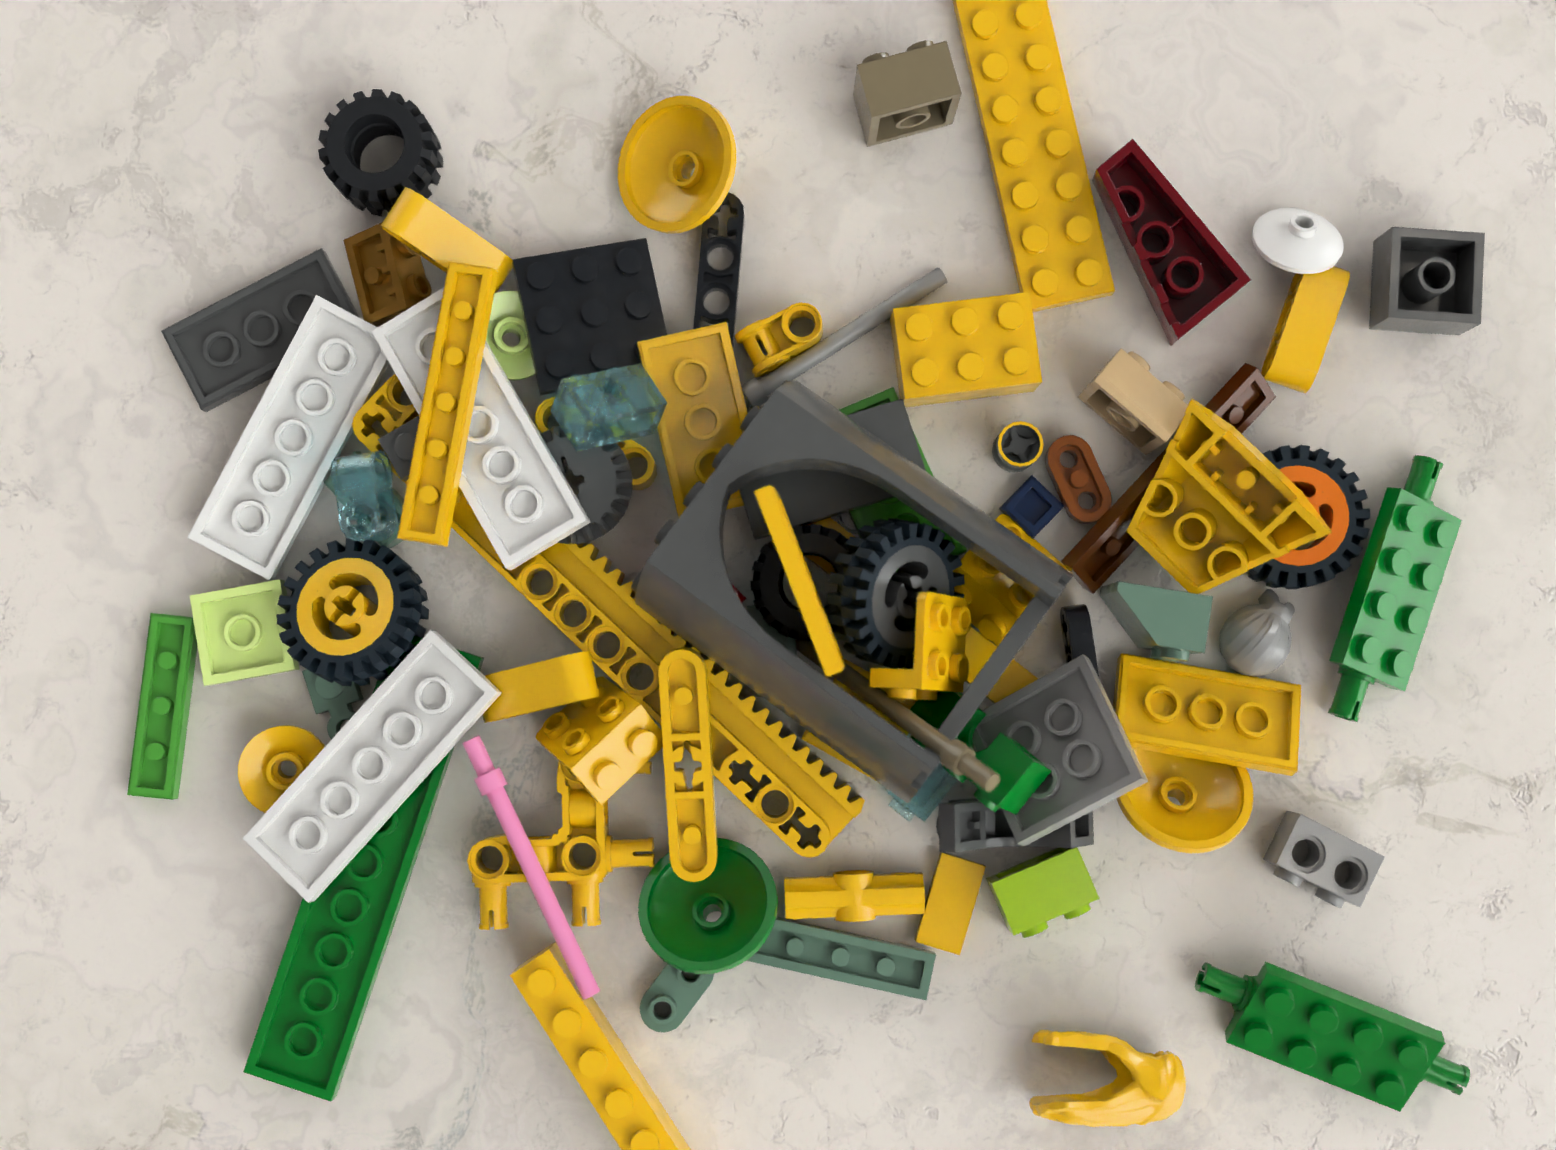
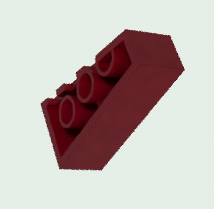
(1167, 243)

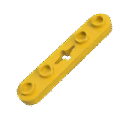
(687, 718)

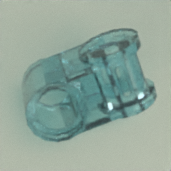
(363, 492)

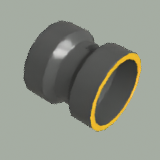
(1024, 441)

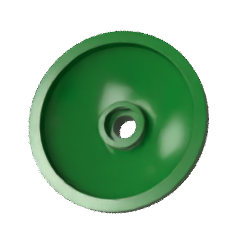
(676, 911)

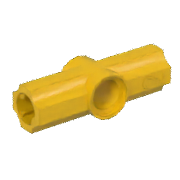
(854, 895)

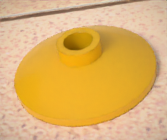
(262, 758)

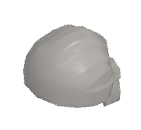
(1257, 636)

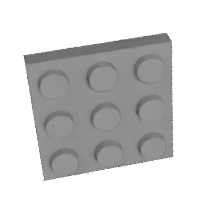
(1076, 735)

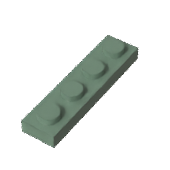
(847, 958)

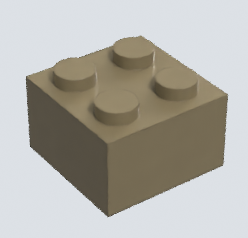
(906, 92)

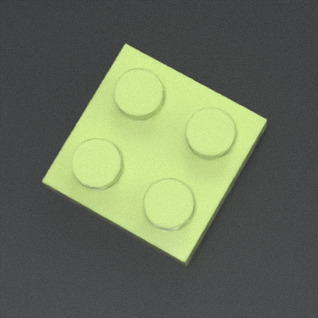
(241, 633)

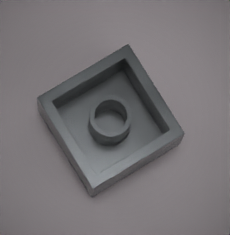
(1427, 281)

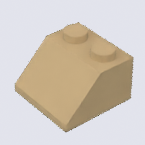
(1135, 401)

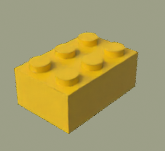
(965, 349)

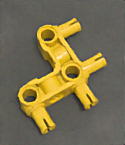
(583, 822)

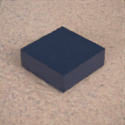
(1031, 506)

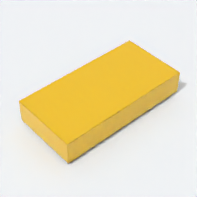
(950, 903)

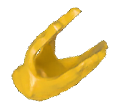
(1144, 1092)

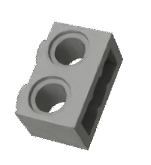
(1325, 852)

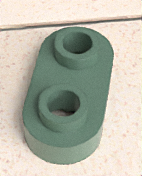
(678, 992)

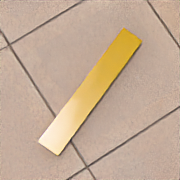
(447, 404)

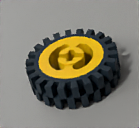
(329, 593)

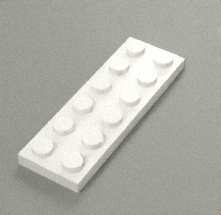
(292, 440)
(506, 462)
(372, 766)

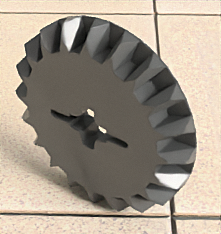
(605, 486)

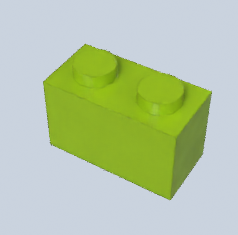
(1043, 890)

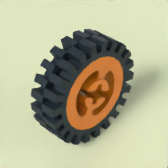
(1338, 504)

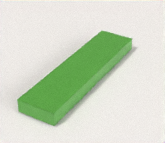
(163, 707)

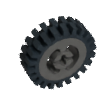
(877, 601)

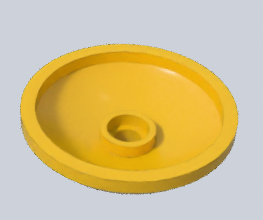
(659, 161)
(1211, 796)

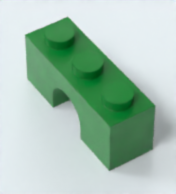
(1017, 767)

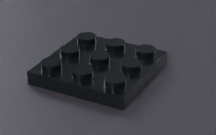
(588, 309)

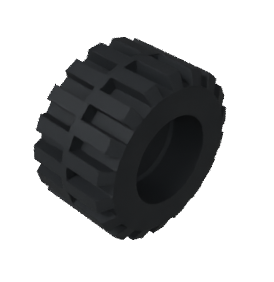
(358, 126)
(769, 574)

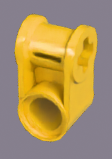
(778, 339)

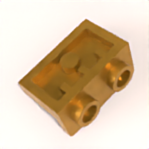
(385, 275)

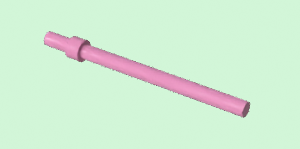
(492, 783)

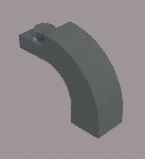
(973, 826)

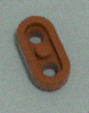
(1080, 479)

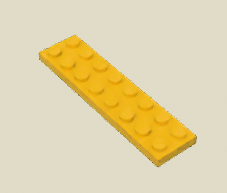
(1034, 151)

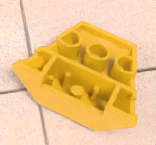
(1219, 506)

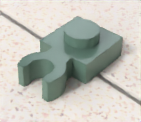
(332, 699)

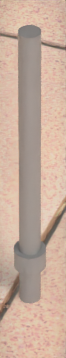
(756, 391)

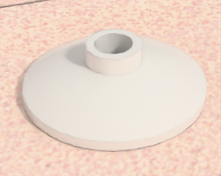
(1297, 241)

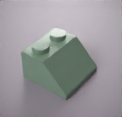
(1160, 618)

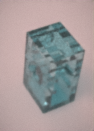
(608, 406)

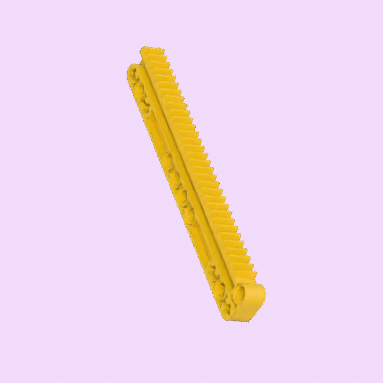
(611, 607)

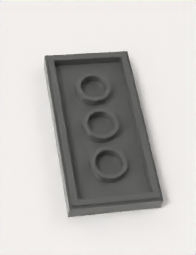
(248, 332)
(821, 494)

